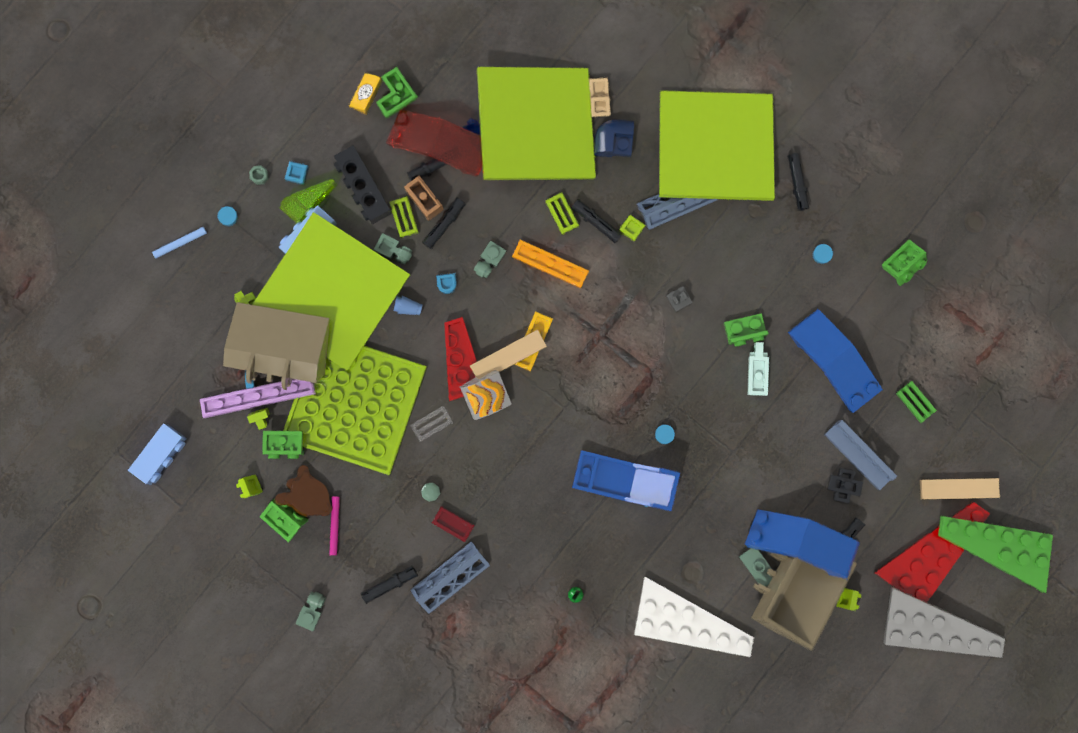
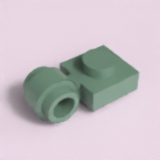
(388, 247)
(492, 255)
(310, 616)

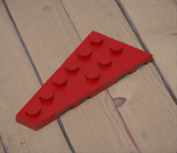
(928, 560)

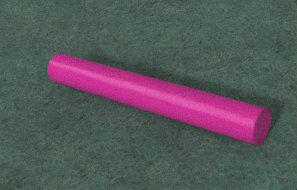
(334, 526)

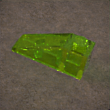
(302, 201)

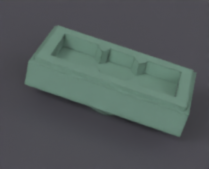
(756, 566)

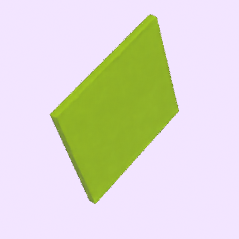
(535, 123)
(716, 146)
(334, 279)
(360, 410)

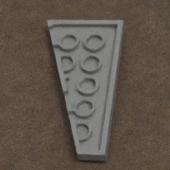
(926, 626)

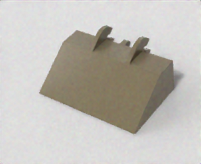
(277, 344)
(798, 599)

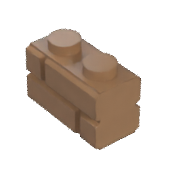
(423, 198)

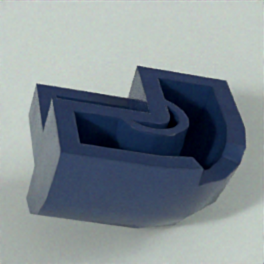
(614, 138)

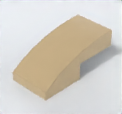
(599, 97)

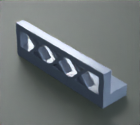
(668, 210)
(860, 455)
(447, 575)

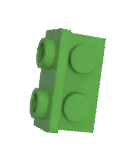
(905, 262)
(745, 329)
(283, 443)
(283, 520)

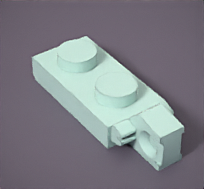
(758, 371)

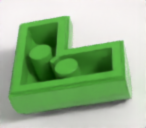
(400, 94)

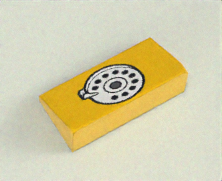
(365, 93)

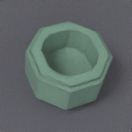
(259, 175)
(430, 492)

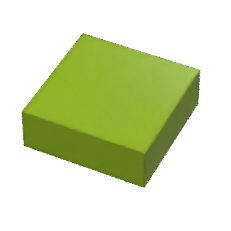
(632, 228)

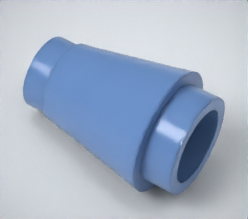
(407, 306)

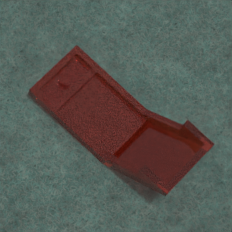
(437, 139)

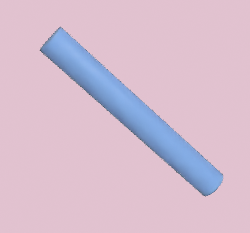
(179, 242)

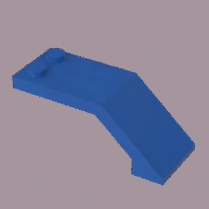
(837, 359)
(626, 480)
(803, 540)

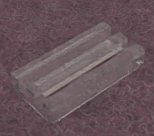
(429, 416)

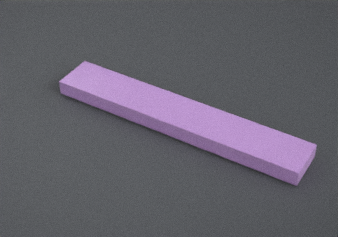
(254, 397)

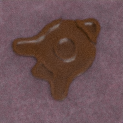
(306, 495)

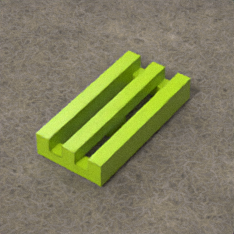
(568, 227)
(408, 232)

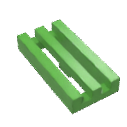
(920, 395)

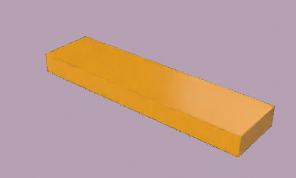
(550, 264)

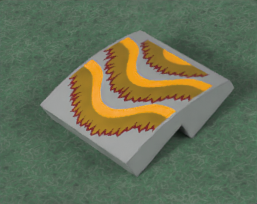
(485, 395)

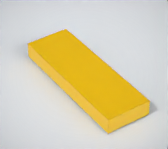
(542, 324)

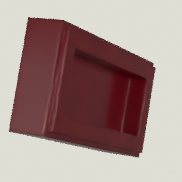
(453, 524)

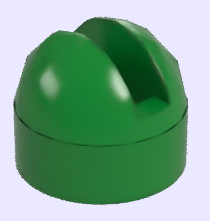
(571, 593)

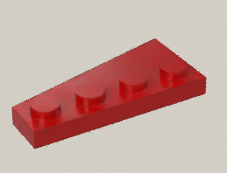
(459, 357)

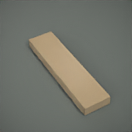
(509, 355)
(959, 488)

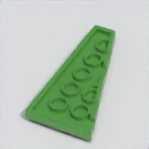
(1009, 549)

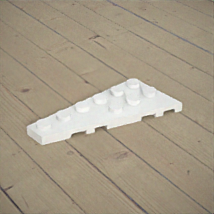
(676, 620)

